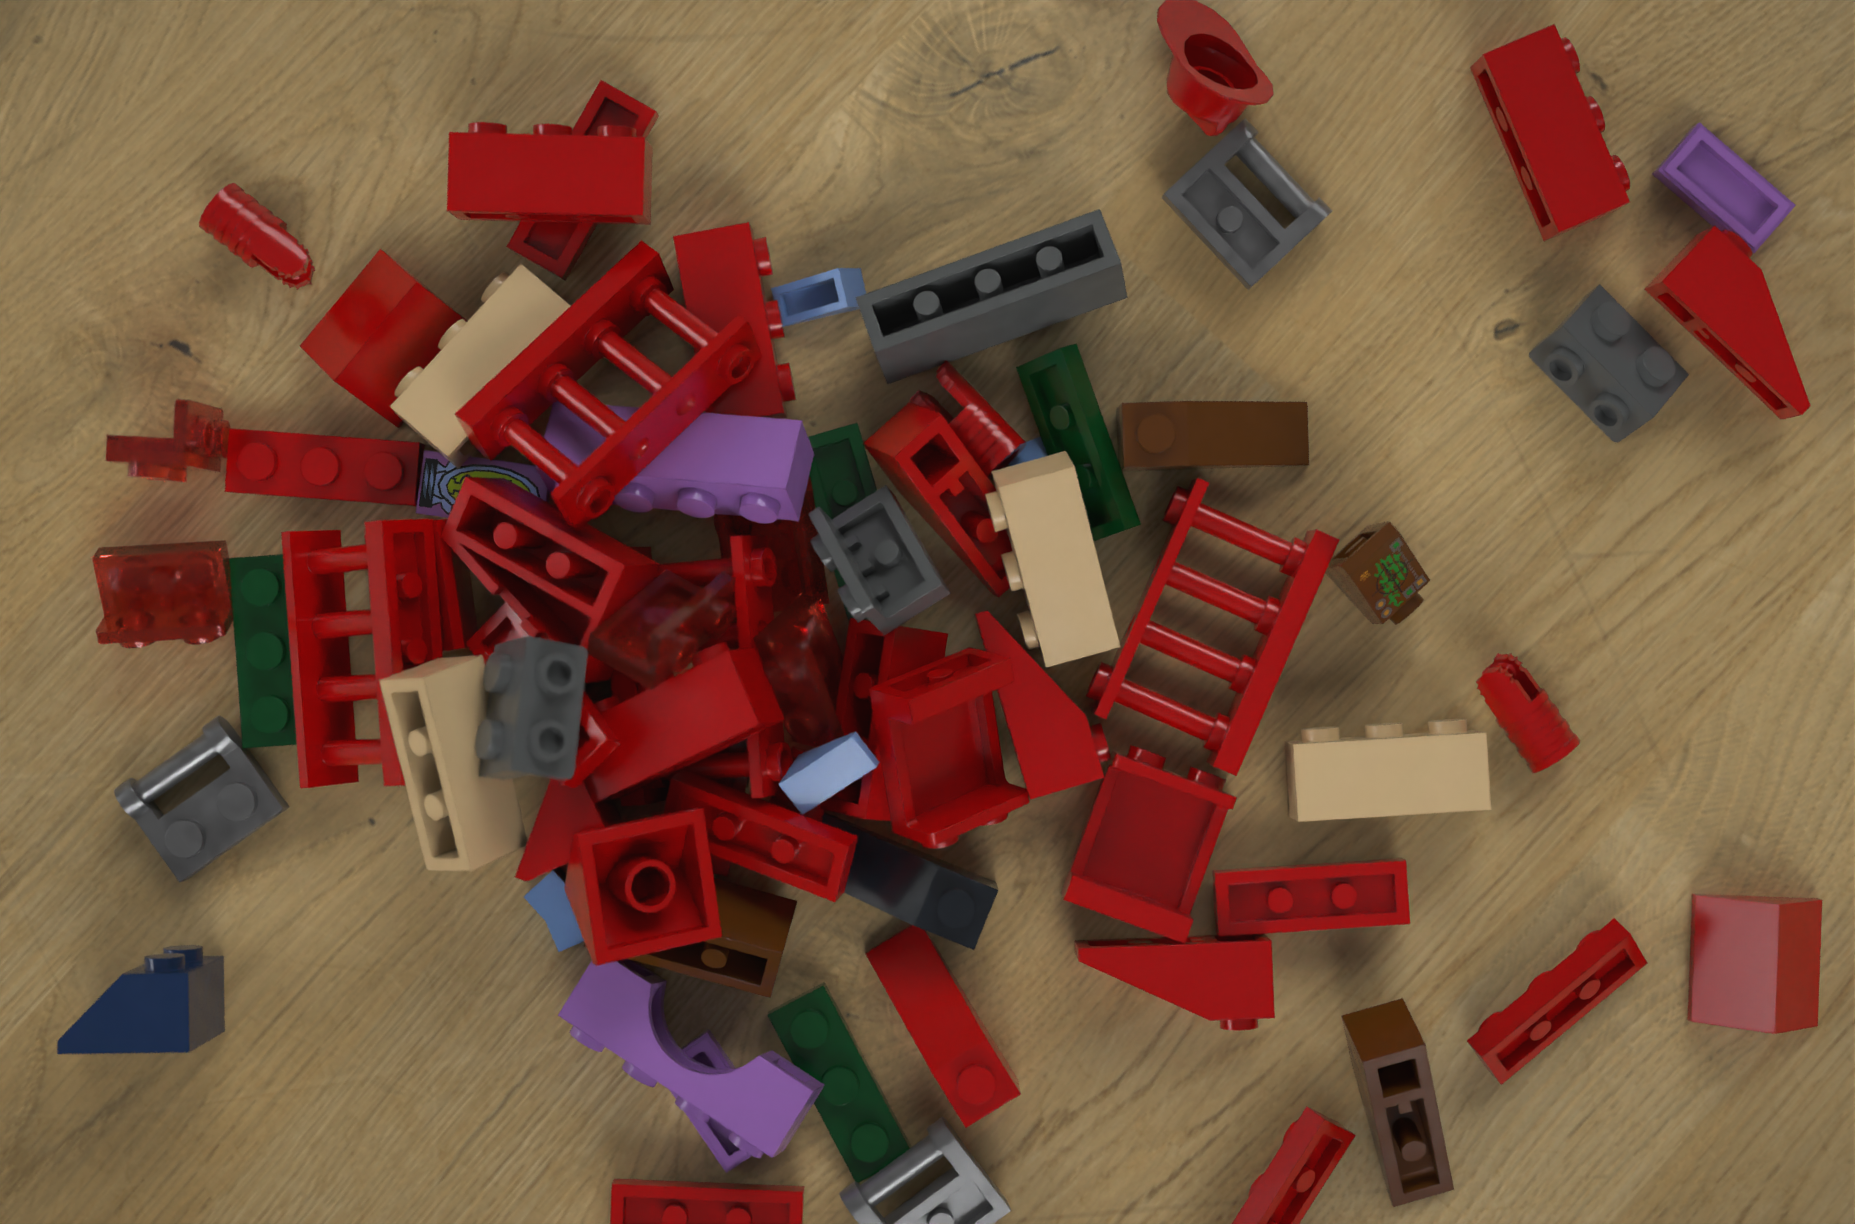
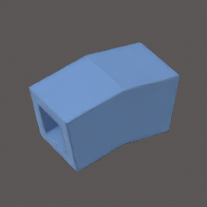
(554, 907)

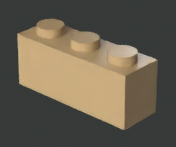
(471, 355)
(1052, 559)
(434, 724)
(1387, 772)

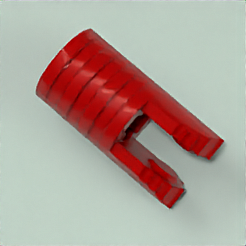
(256, 236)
(978, 425)
(1526, 713)

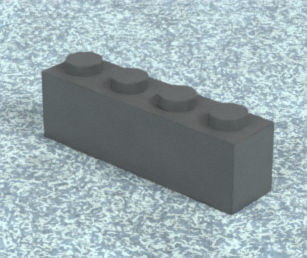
(993, 296)

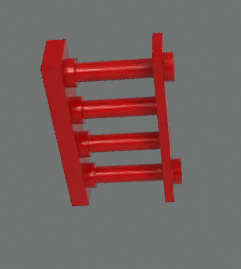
(570, 347)
(404, 634)
(1250, 677)
(766, 753)

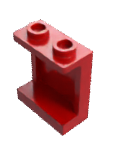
(944, 747)
(1147, 843)

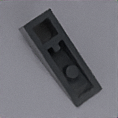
(917, 886)

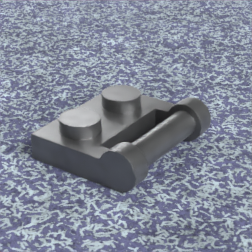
(1231, 218)
(212, 817)
(956, 1197)

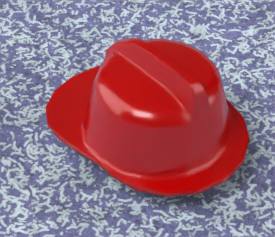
(1210, 66)

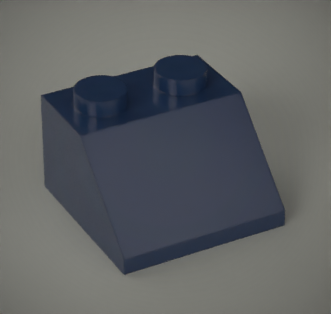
(156, 1008)

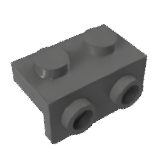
(1609, 365)
(880, 561)
(532, 709)

